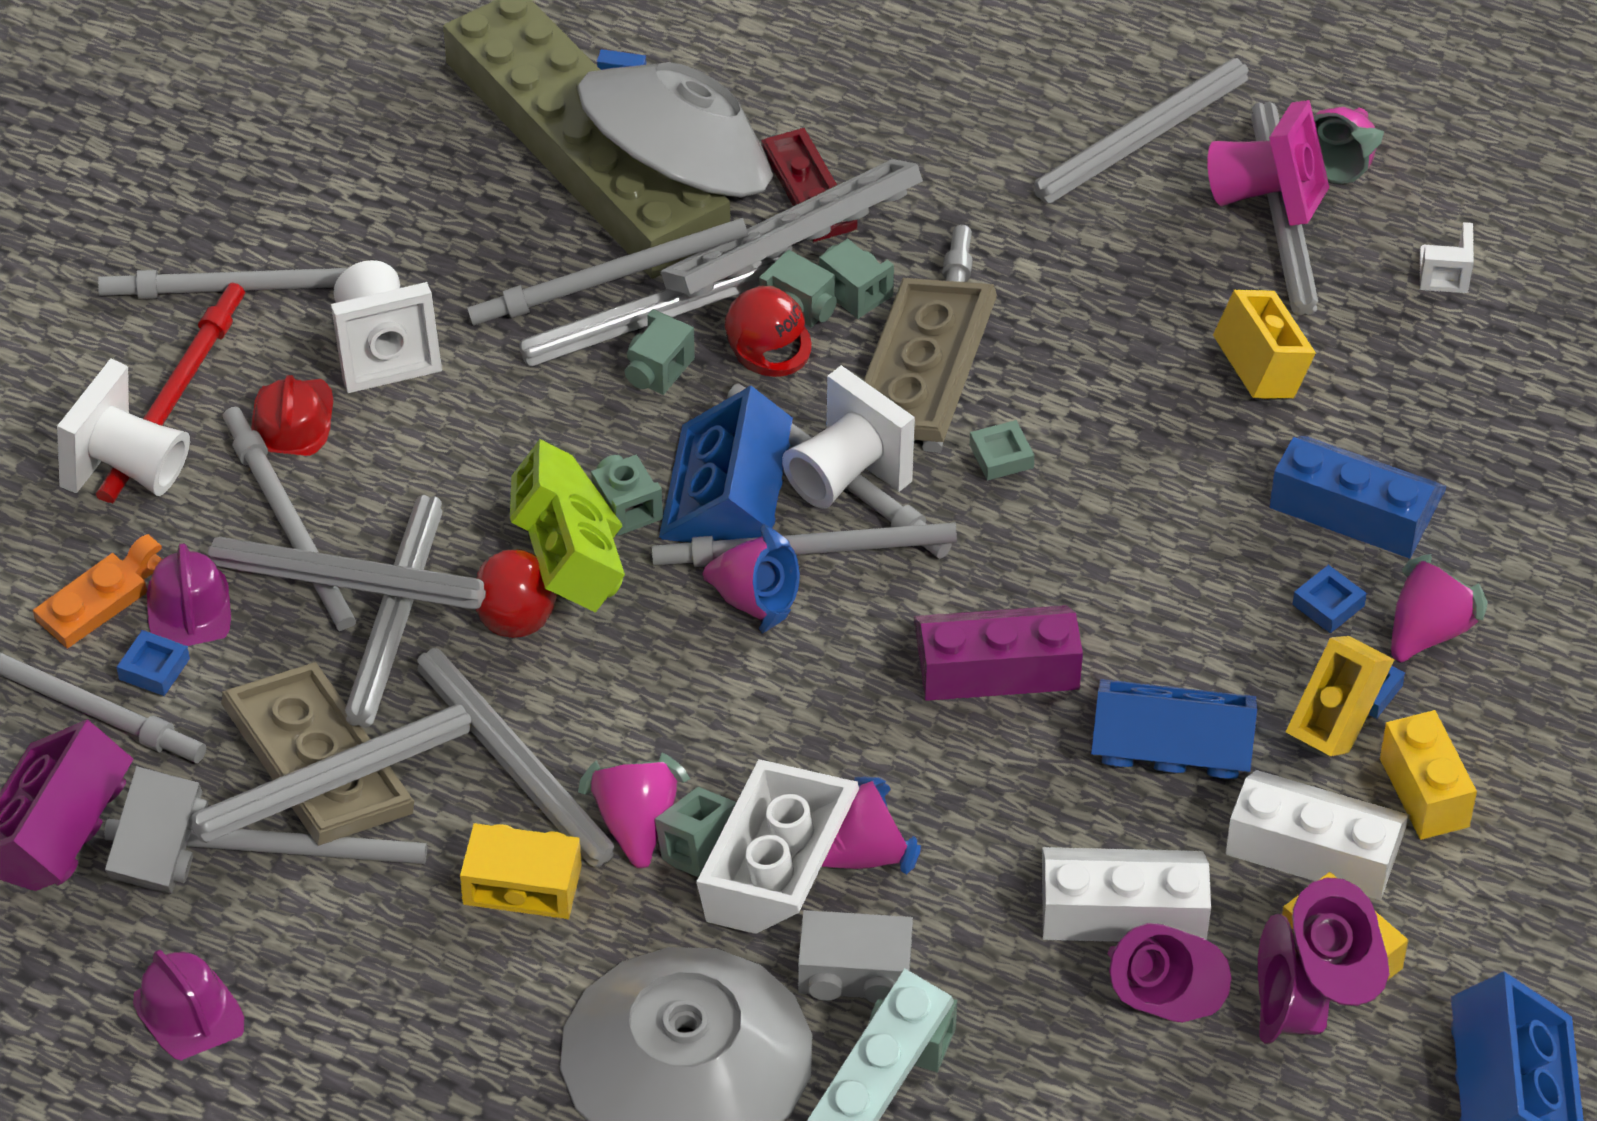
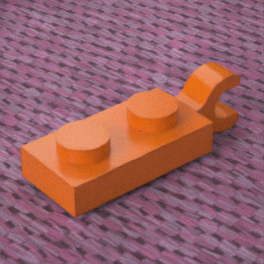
(99, 593)

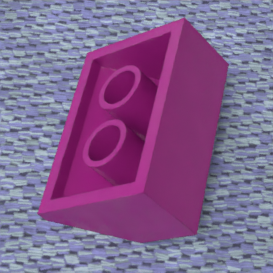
(999, 652)
(56, 803)

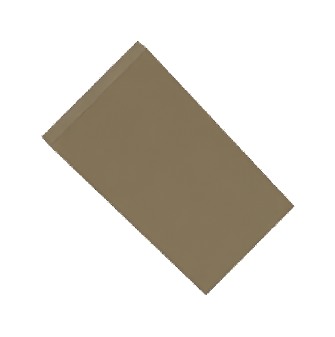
(930, 349)
(300, 721)

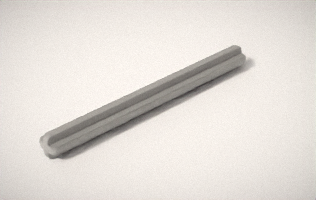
(1140, 131)
(1289, 238)
(630, 317)
(347, 573)
(392, 616)
(516, 757)
(330, 773)

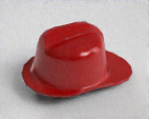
(294, 415)

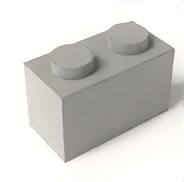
(155, 831)
(852, 954)

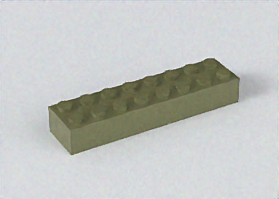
(530, 82)

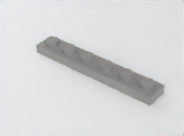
(804, 221)

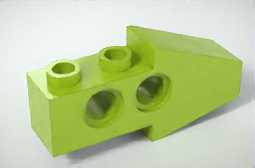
(567, 526)

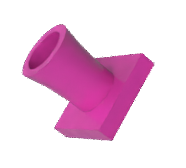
(1284, 163)

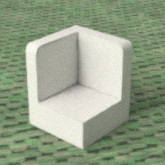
(1448, 266)

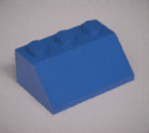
(728, 470)
(1354, 495)
(1174, 728)
(1514, 1054)

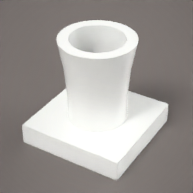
(382, 328)
(104, 431)
(860, 434)

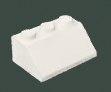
(1315, 832)
(773, 846)
(1111, 891)

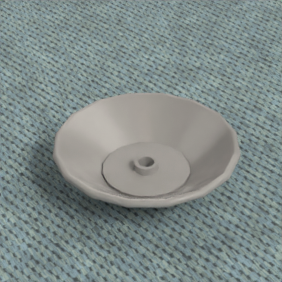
(678, 126)
(737, 1065)

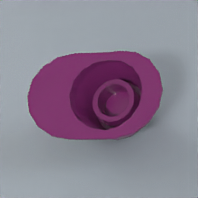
(188, 599)
(1340, 942)
(1178, 972)
(1285, 991)
(186, 1005)

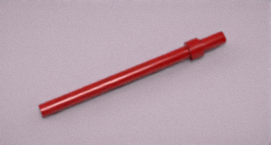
(211, 326)

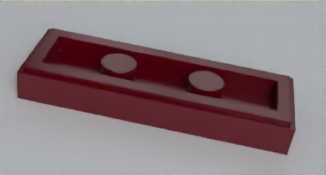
(802, 171)

